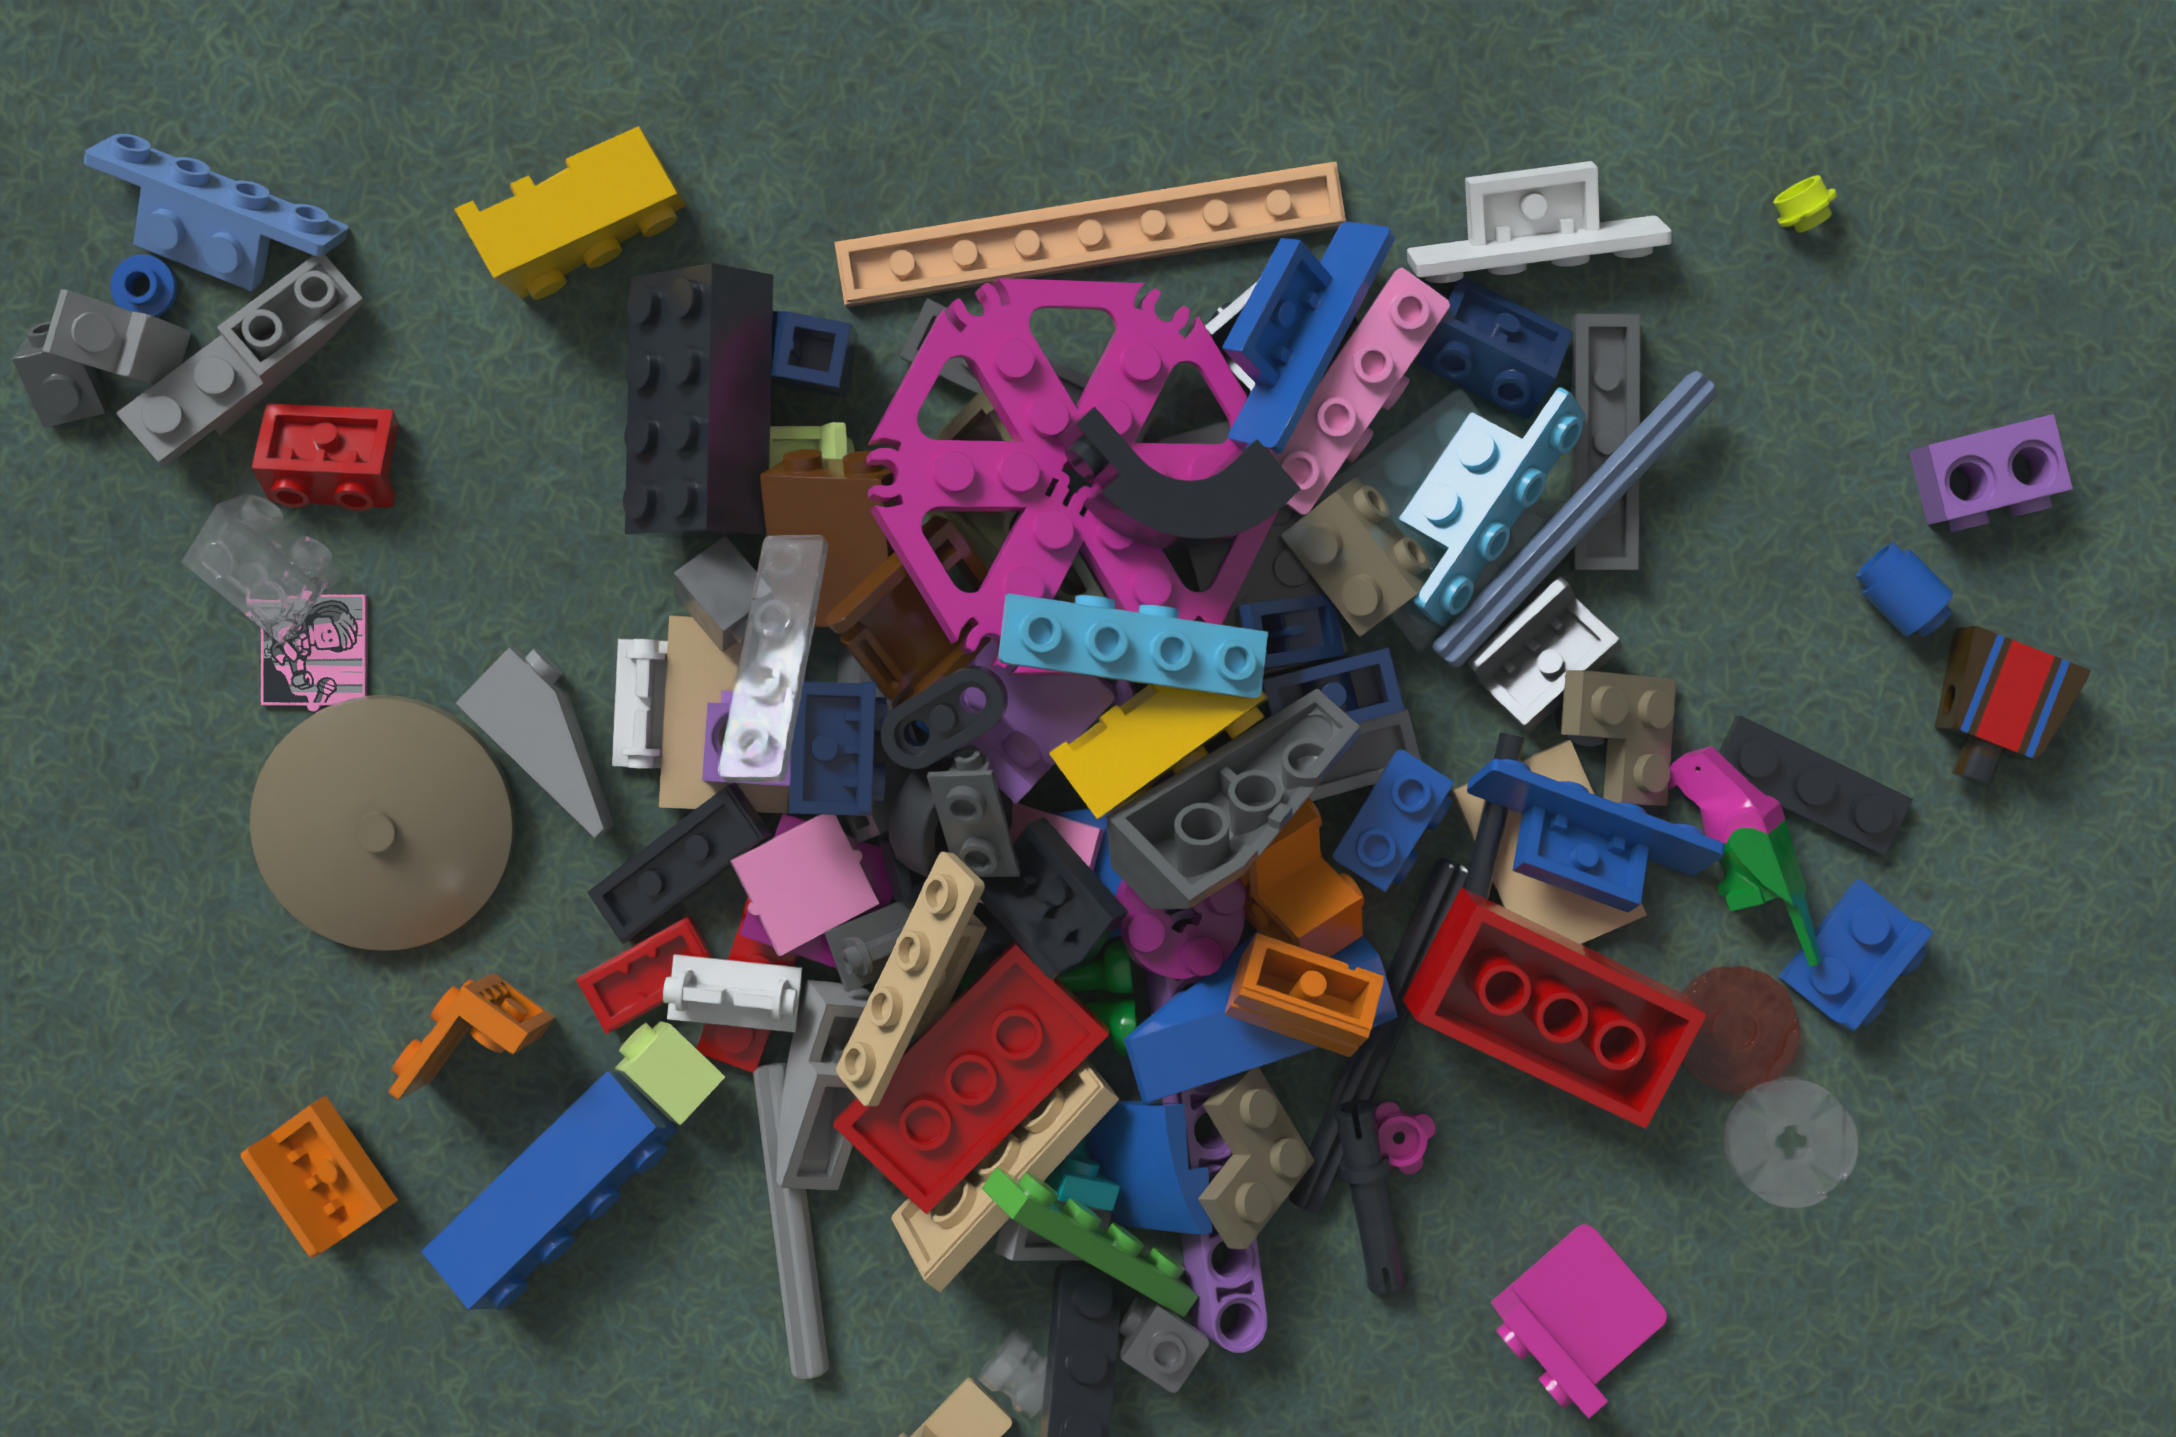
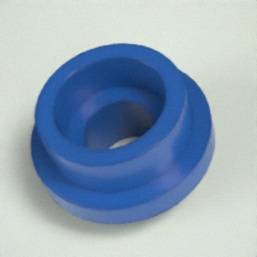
(162, 285)

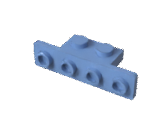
(209, 218)

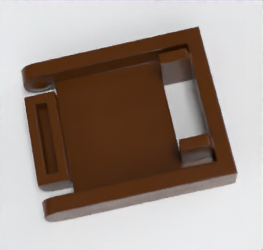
(893, 628)

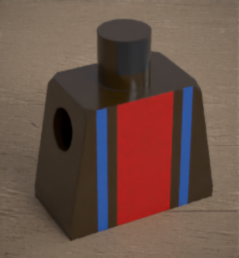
(2003, 700)

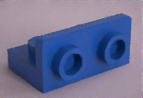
(1862, 953)

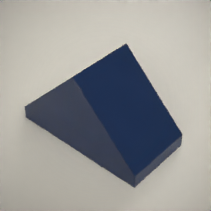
(1297, 629)

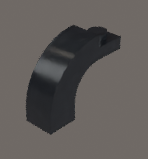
(1170, 510)

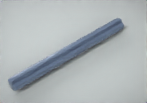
(1575, 519)

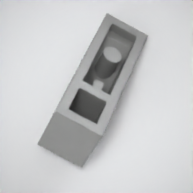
(539, 729)

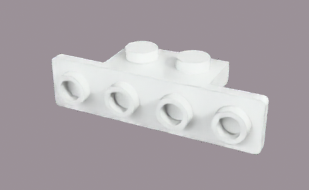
(1535, 219)

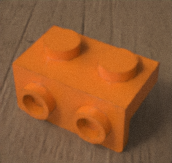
(318, 1177)

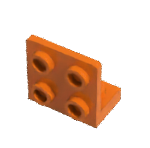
(499, 1018)

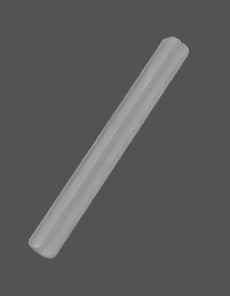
(792, 1239)

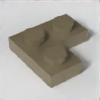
(1638, 722)
(1265, 1158)

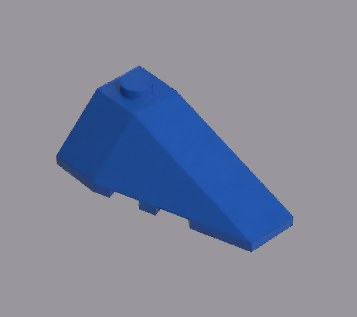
(1196, 1043)

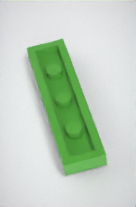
(1078, 1231)

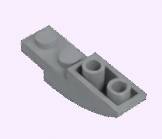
(245, 362)

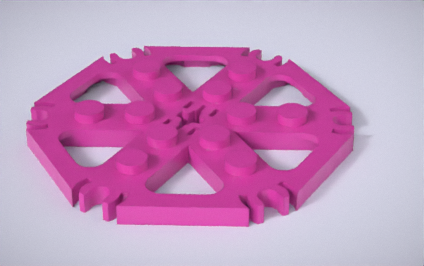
(1018, 472)

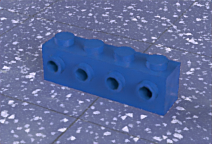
(549, 1193)

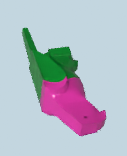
(1757, 841)

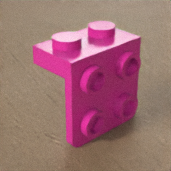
(1578, 1316)

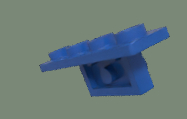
(1297, 325)
(1587, 840)

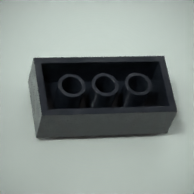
(698, 402)

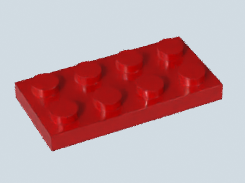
(973, 1077)

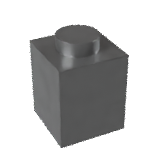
(717, 592)

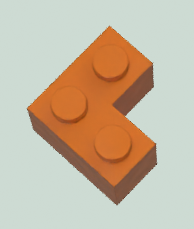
(1298, 894)

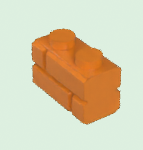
(1304, 995)

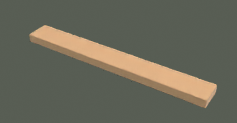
(1090, 234)

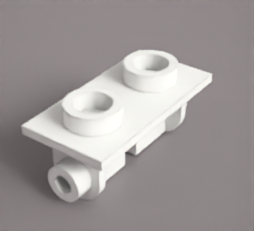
(639, 703)
(733, 993)

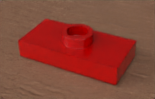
(636, 978)

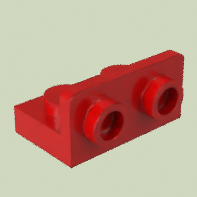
(326, 456)

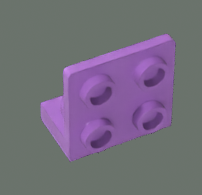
(1037, 720)

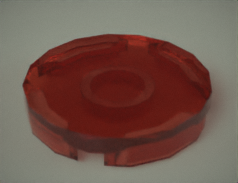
(1727, 998)

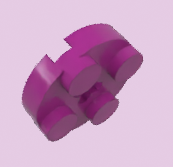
(1197, 947)

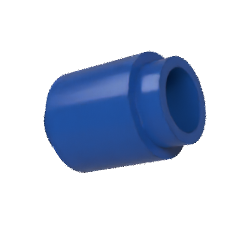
(1905, 590)

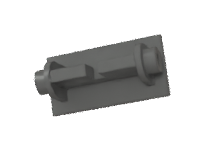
(974, 815)
(866, 943)

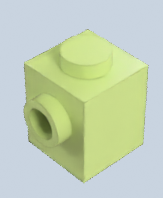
(668, 1070)

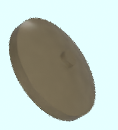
(382, 822)

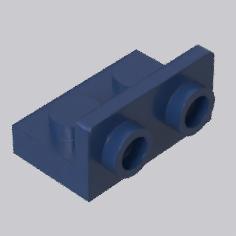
(1495, 348)

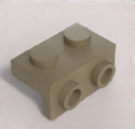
(1359, 555)

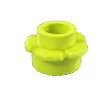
(1805, 204)

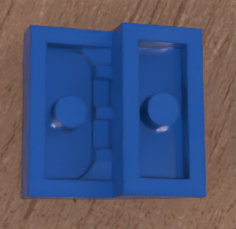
(1147, 1156)

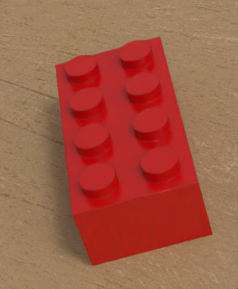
(1553, 1008)

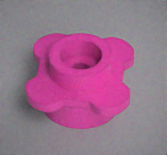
(1416, 1131)

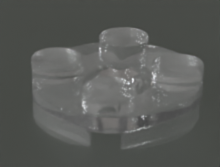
(1814, 1169)

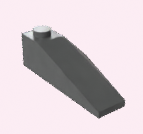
(1228, 806)

